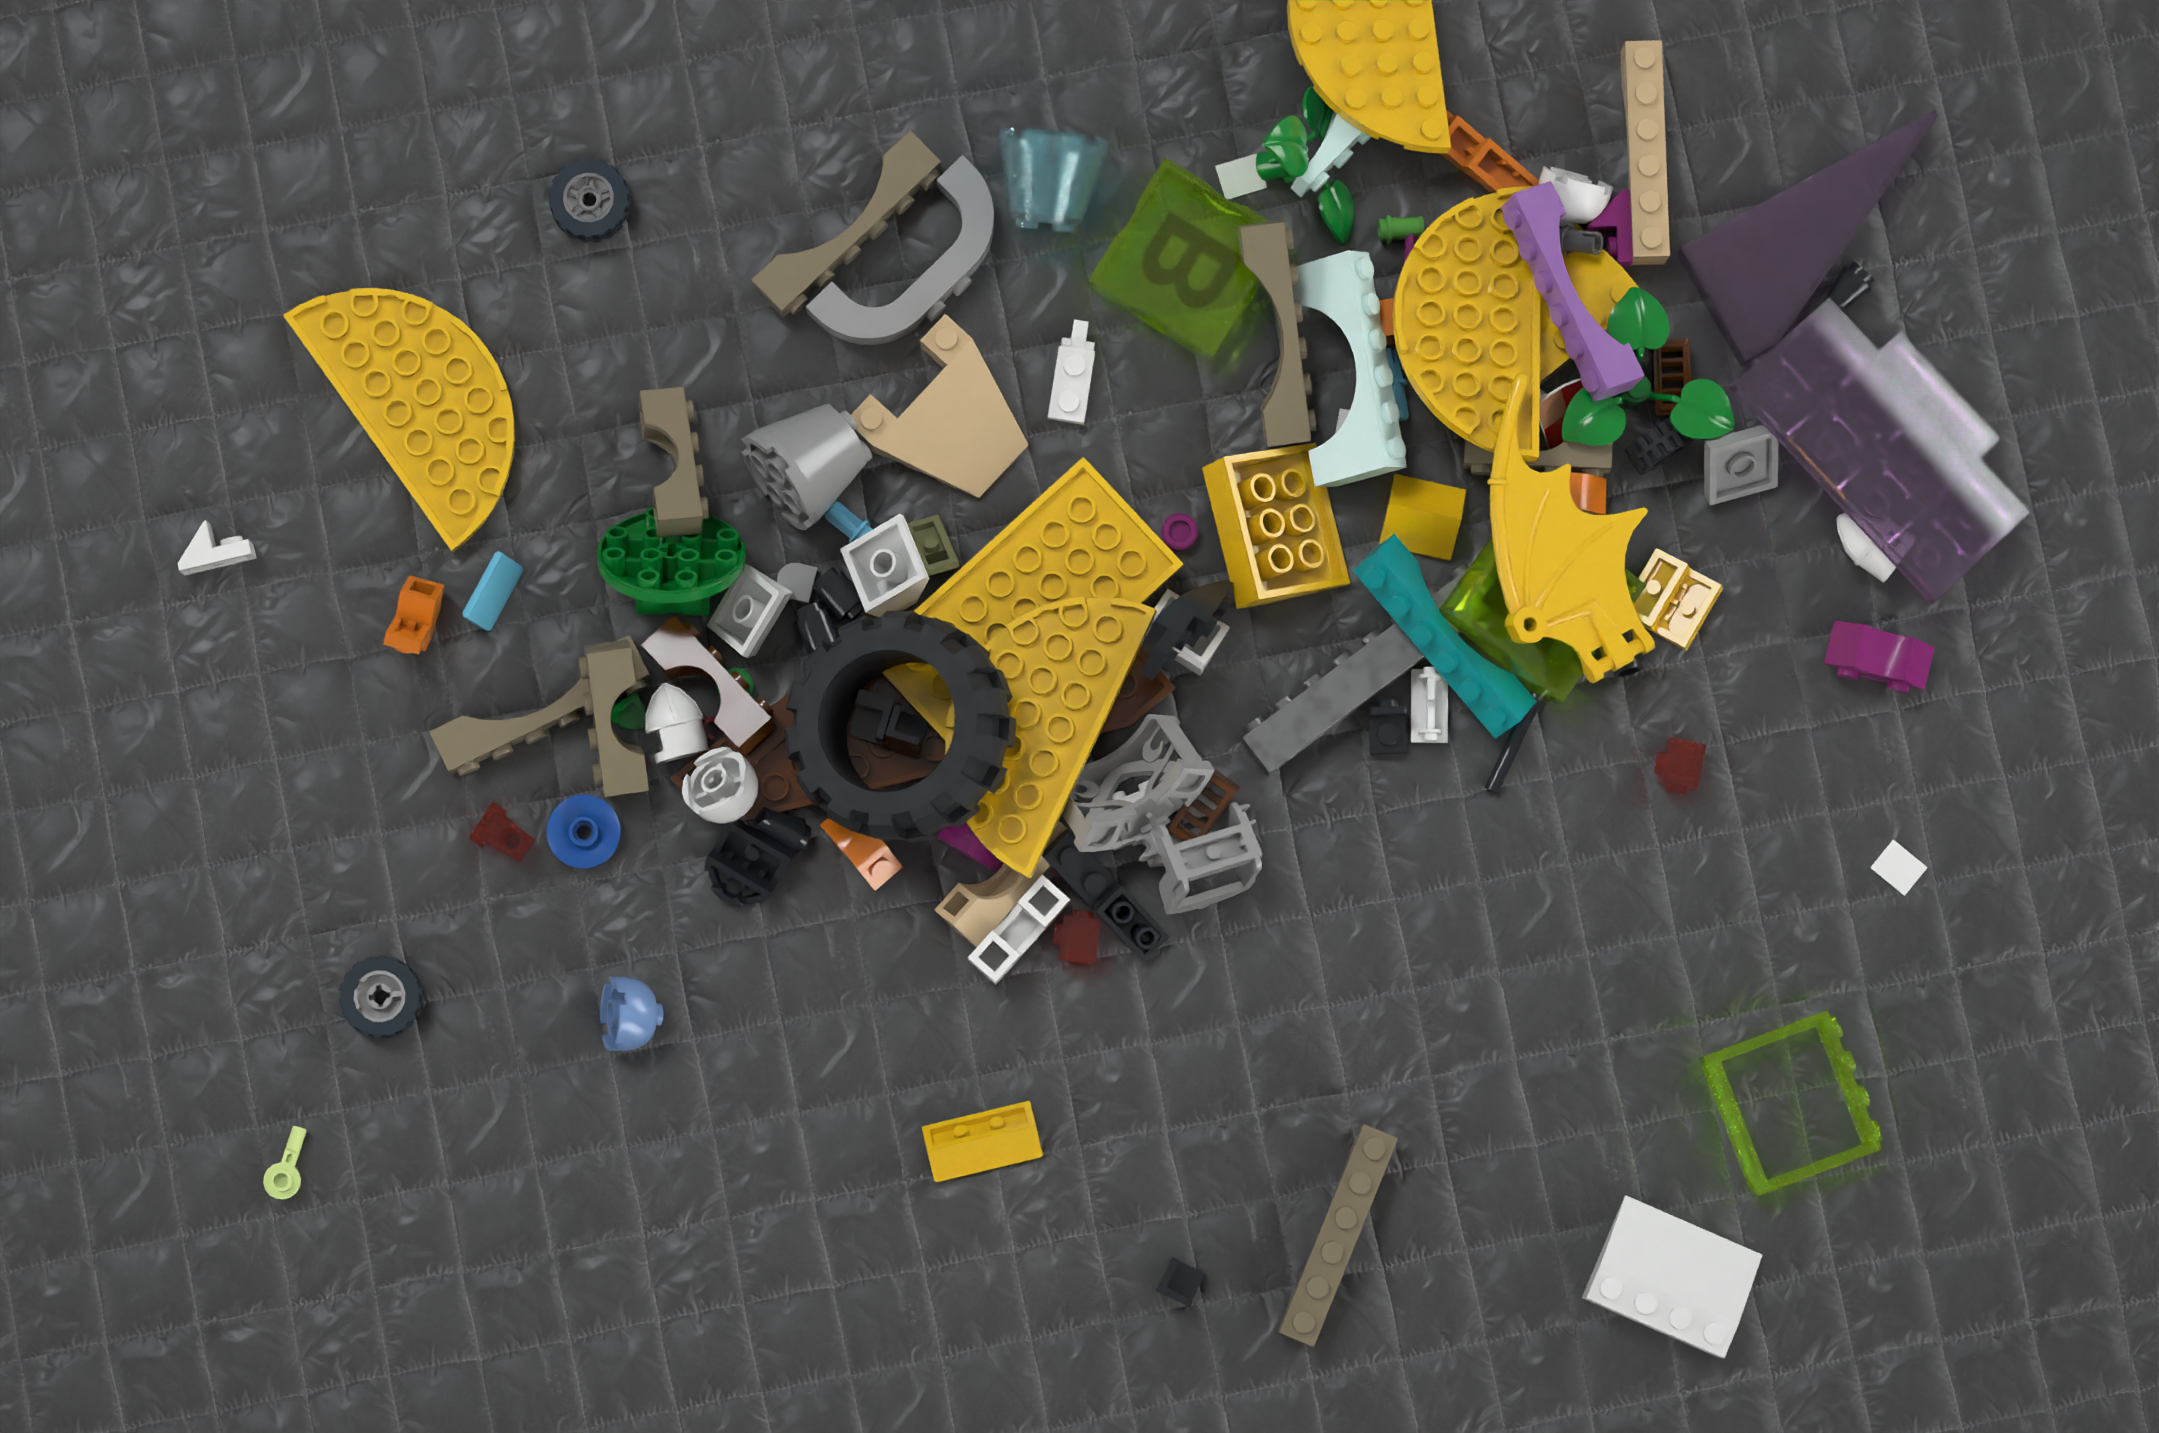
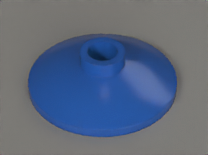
(569, 818)

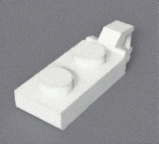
(1072, 376)

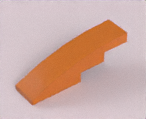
(1483, 158)

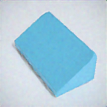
(492, 591)

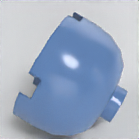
(629, 1013)

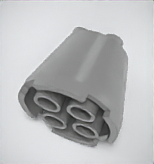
(806, 461)

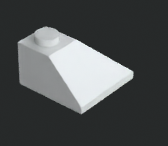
(886, 567)

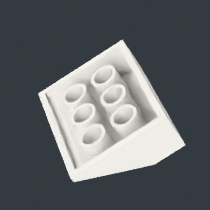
(1673, 1277)

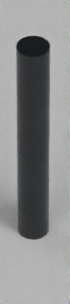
(1511, 748)

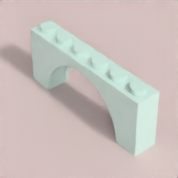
(1371, 434)

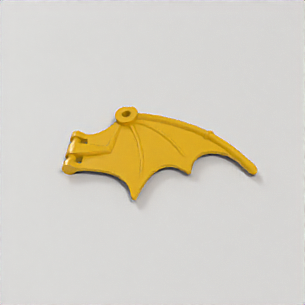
(1557, 562)

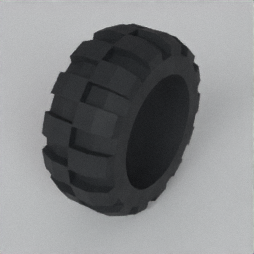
(823, 709)

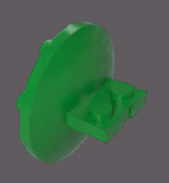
(670, 571)

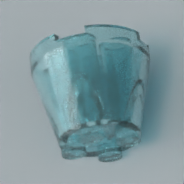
(1049, 175)

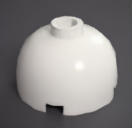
(1579, 197)
(721, 786)

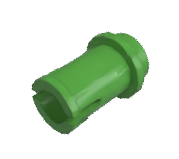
(1399, 228)

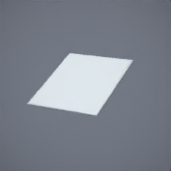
(1239, 177)
(1898, 867)

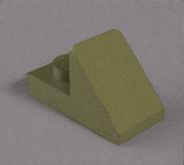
(933, 545)

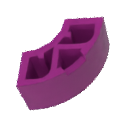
(1879, 656)

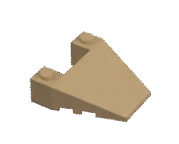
(956, 426)

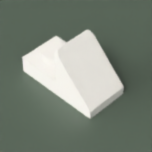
(204, 554)

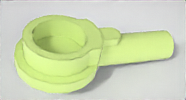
(283, 1178)

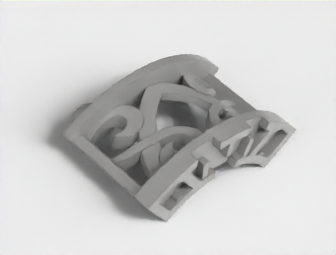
(1143, 754)

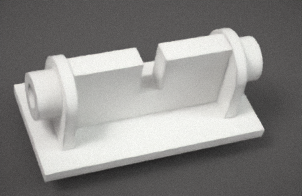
(1429, 706)

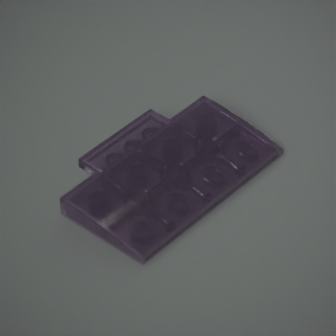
(1885, 445)

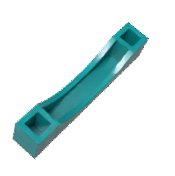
(1398, 585)

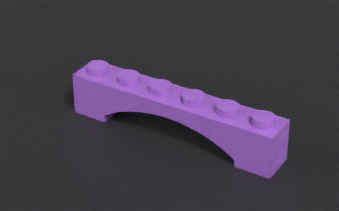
(1602, 361)

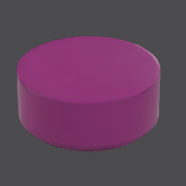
(1179, 532)

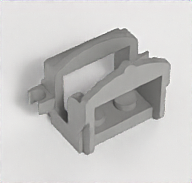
(1226, 846)

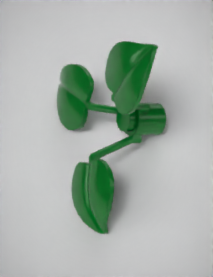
(1289, 159)
(1700, 410)

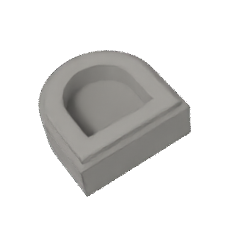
(798, 579)

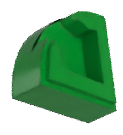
(629, 713)

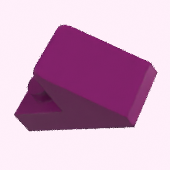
(1616, 220)

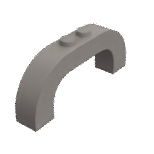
(925, 297)

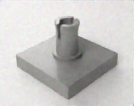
(1740, 464)

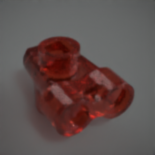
(496, 828)

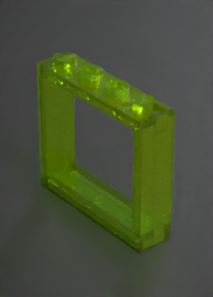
(1842, 1065)

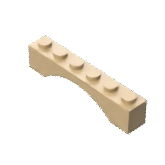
(1646, 150)

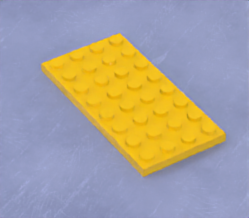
(1061, 547)

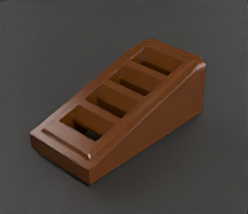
(1671, 345)
(1223, 783)

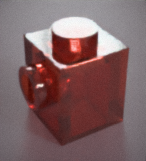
(1680, 765)
(1077, 938)

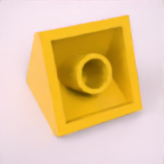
(1424, 516)

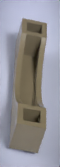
(794, 275)
(1284, 410)
(471, 740)
(1337, 1235)

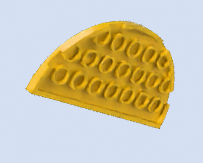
(1375, 66)
(1471, 323)
(421, 395)
(1063, 679)

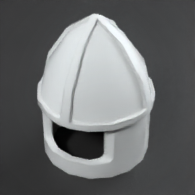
(1862, 549)
(676, 724)

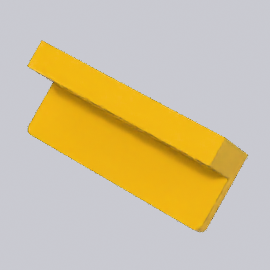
(982, 1141)

